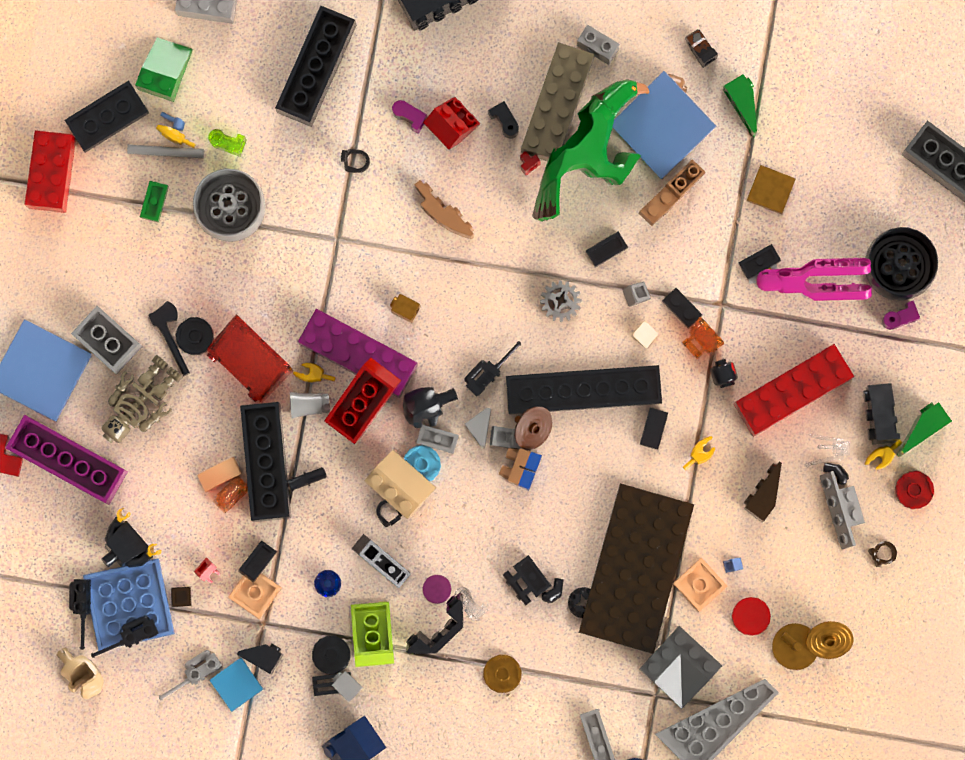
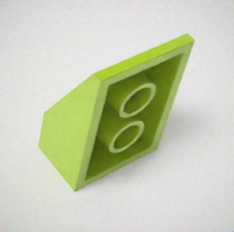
(372, 634)

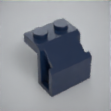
(355, 742)

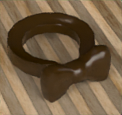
(873, 552)

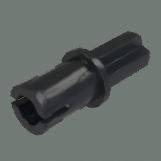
(307, 478)

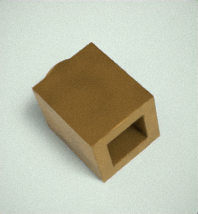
(405, 307)

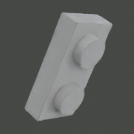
(437, 439)

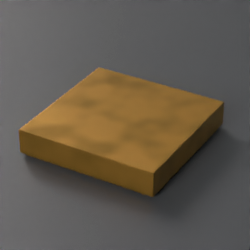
(771, 189)

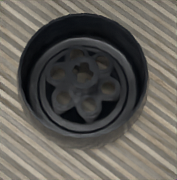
(916, 244)

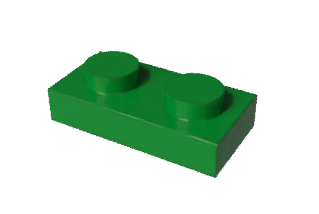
(154, 201)

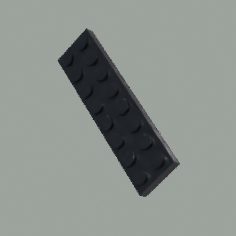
(585, 389)

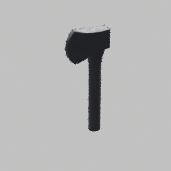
(159, 318)

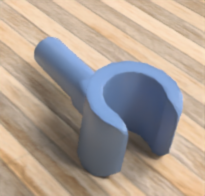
(178, 123)

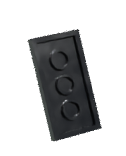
(106, 116)

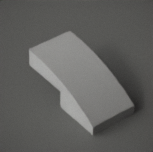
(503, 438)

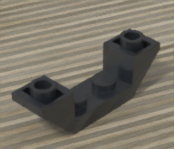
(423, 645)

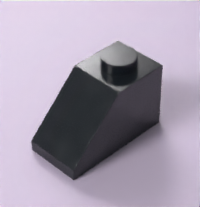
(263, 656)

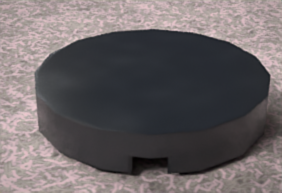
(194, 336)
(331, 654)

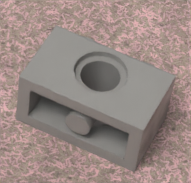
(598, 44)
(346, 685)

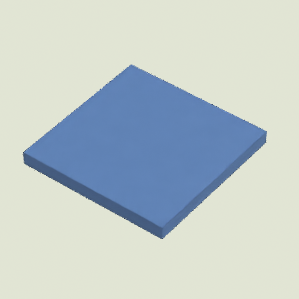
(663, 125)
(41, 370)
(125, 595)

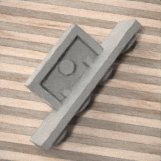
(843, 508)

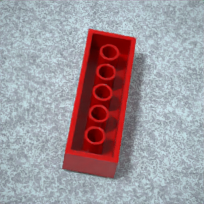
(793, 390)

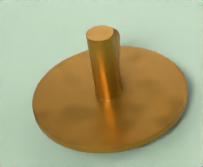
(830, 640)
(791, 647)

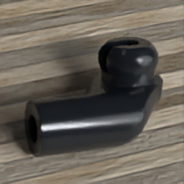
(839, 471)
(555, 593)

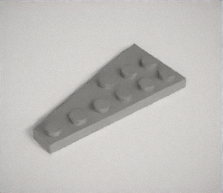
(713, 728)

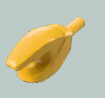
(174, 135)
(315, 375)
(885, 453)
(698, 455)

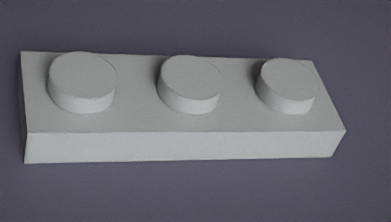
(596, 735)

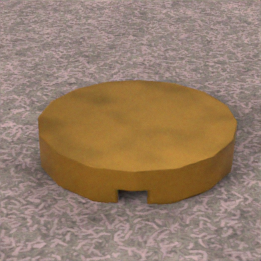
(502, 673)

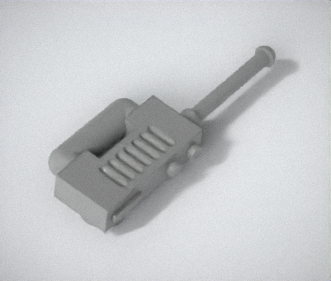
(196, 674)

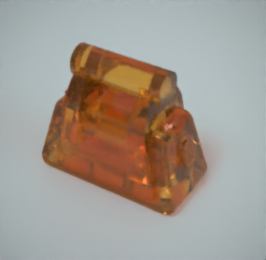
(705, 337)
(231, 494)

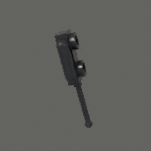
(488, 375)
(80, 602)
(130, 638)

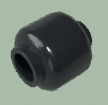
(723, 373)

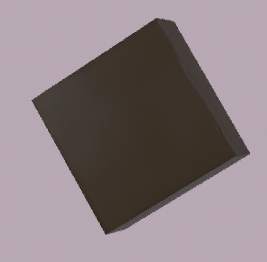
(181, 597)

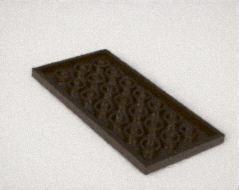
(636, 568)

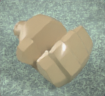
(81, 671)

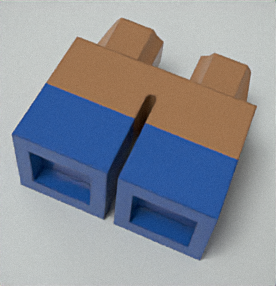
(517, 475)

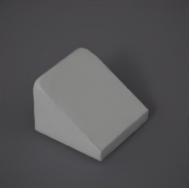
(636, 294)

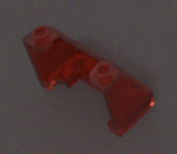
(249, 359)

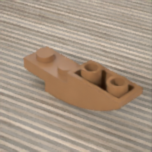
(672, 192)
(448, 218)

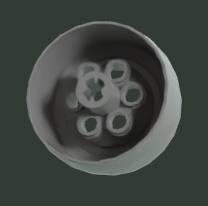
(216, 184)

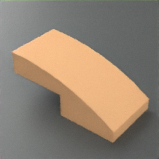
(219, 474)

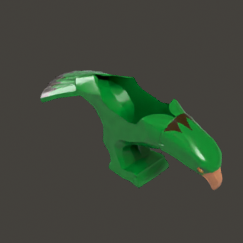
(588, 148)

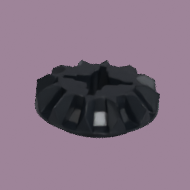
(574, 598)

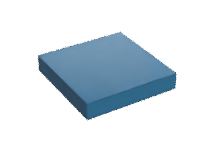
(236, 684)

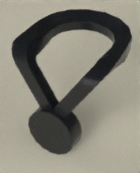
(344, 155)
(382, 519)

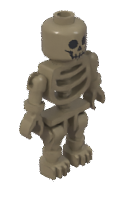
(117, 427)

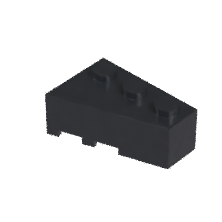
(881, 414)

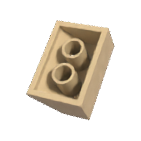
(400, 484)

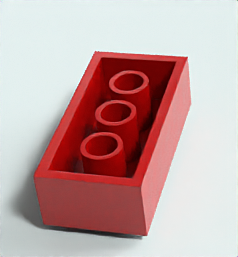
(50, 171)
(362, 400)

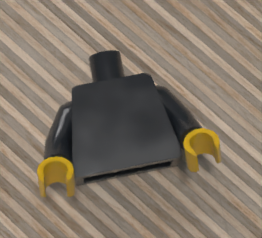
(126, 544)

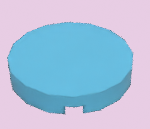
(424, 460)

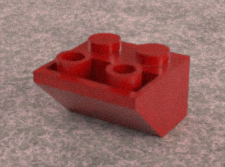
(451, 122)

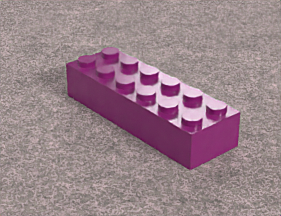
(352, 348)
(66, 459)

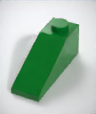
(741, 96)

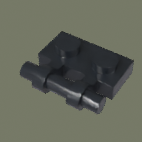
(531, 576)

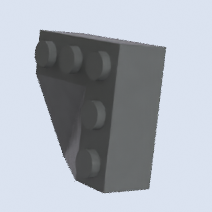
(680, 667)

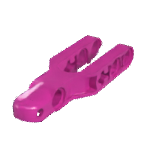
(793, 279)

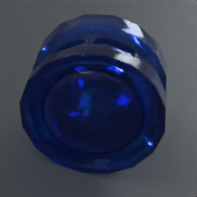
(327, 583)

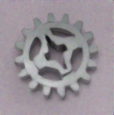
(549, 296)

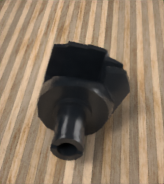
(426, 404)

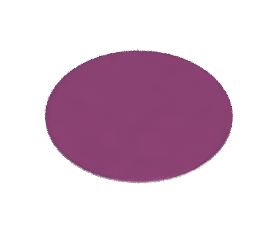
(437, 589)

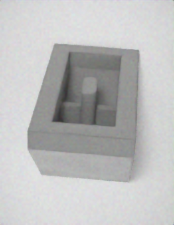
(479, 426)

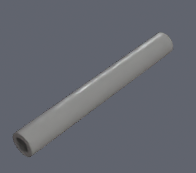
(165, 151)

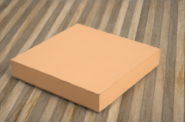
(700, 584)
(255, 596)

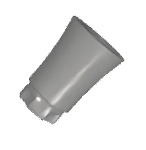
(308, 404)

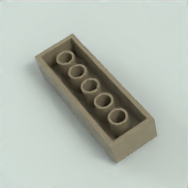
(557, 101)

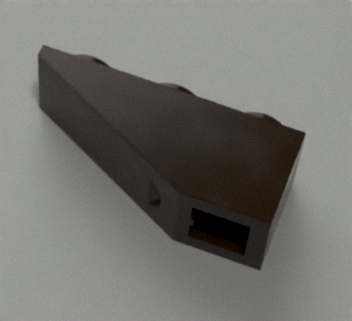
(765, 498)

